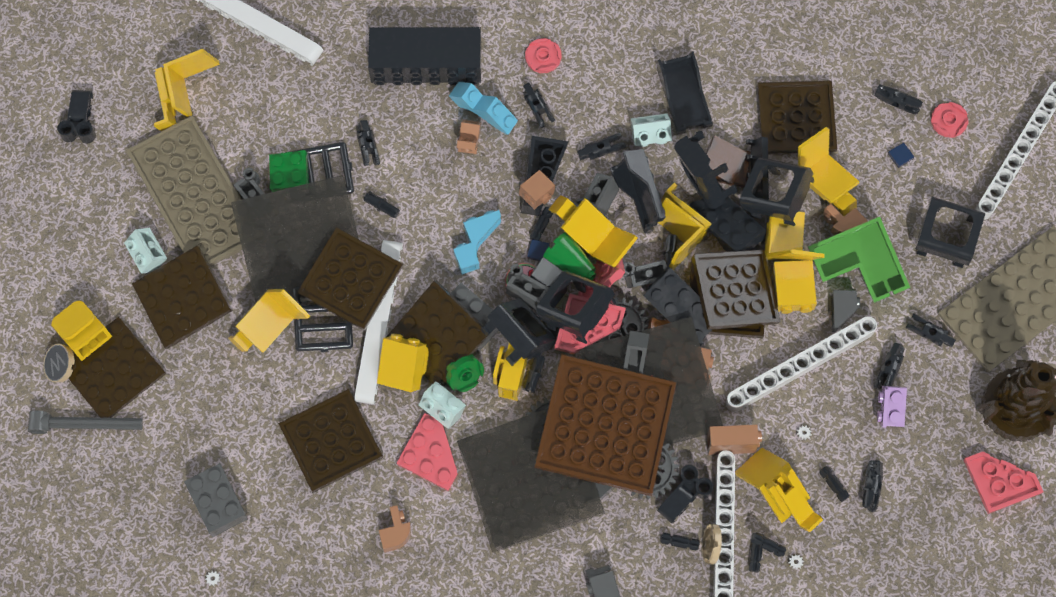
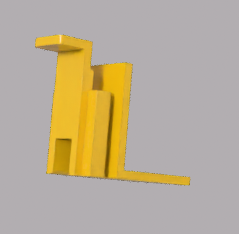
(173, 87)
(830, 178)
(684, 223)
(593, 230)
(786, 241)
(267, 320)
(779, 488)

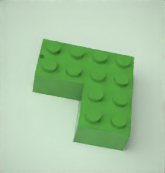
(866, 248)

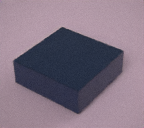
(901, 155)
(537, 250)

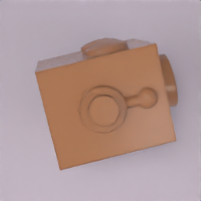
(537, 190)

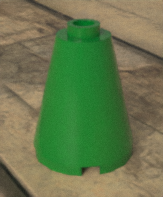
(569, 256)

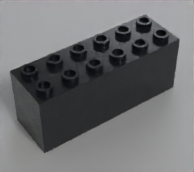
(425, 55)

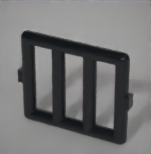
(324, 150)
(324, 347)

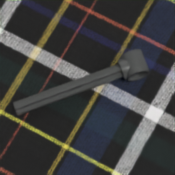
(42, 421)

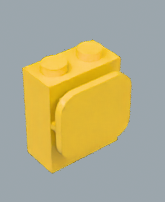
(794, 286)
(80, 329)
(402, 363)
(510, 376)

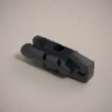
(534, 97)
(898, 99)
(367, 143)
(592, 151)
(940, 337)
(890, 366)
(872, 485)

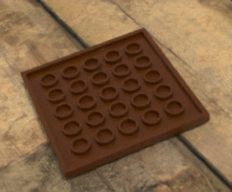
(605, 425)

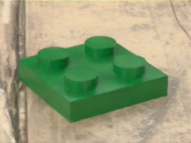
(288, 170)

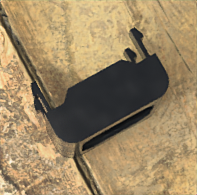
(699, 173)
(792, 202)
(928, 244)
(587, 317)
(510, 327)

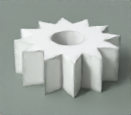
(806, 430)
(800, 561)
(211, 575)

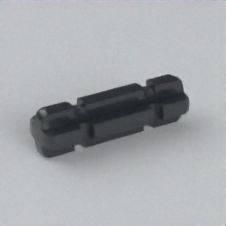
(541, 224)
(834, 483)
(680, 541)
(768, 544)
(756, 555)

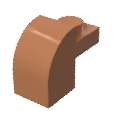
(469, 136)
(841, 223)
(398, 535)

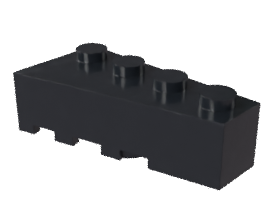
(546, 156)

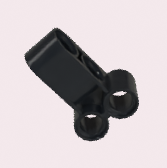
(77, 118)
(684, 494)

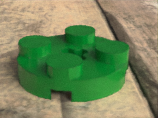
(456, 370)

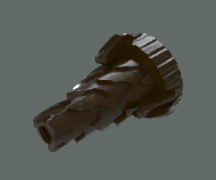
(1021, 401)

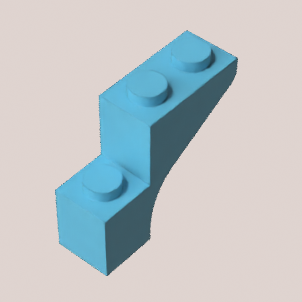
(486, 107)
(477, 232)

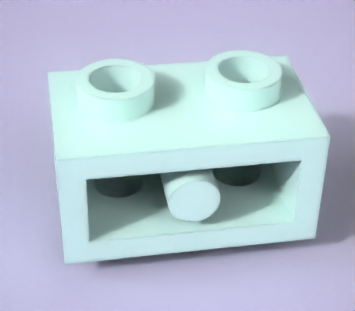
(651, 130)
(145, 250)
(442, 405)

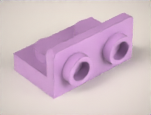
(892, 406)

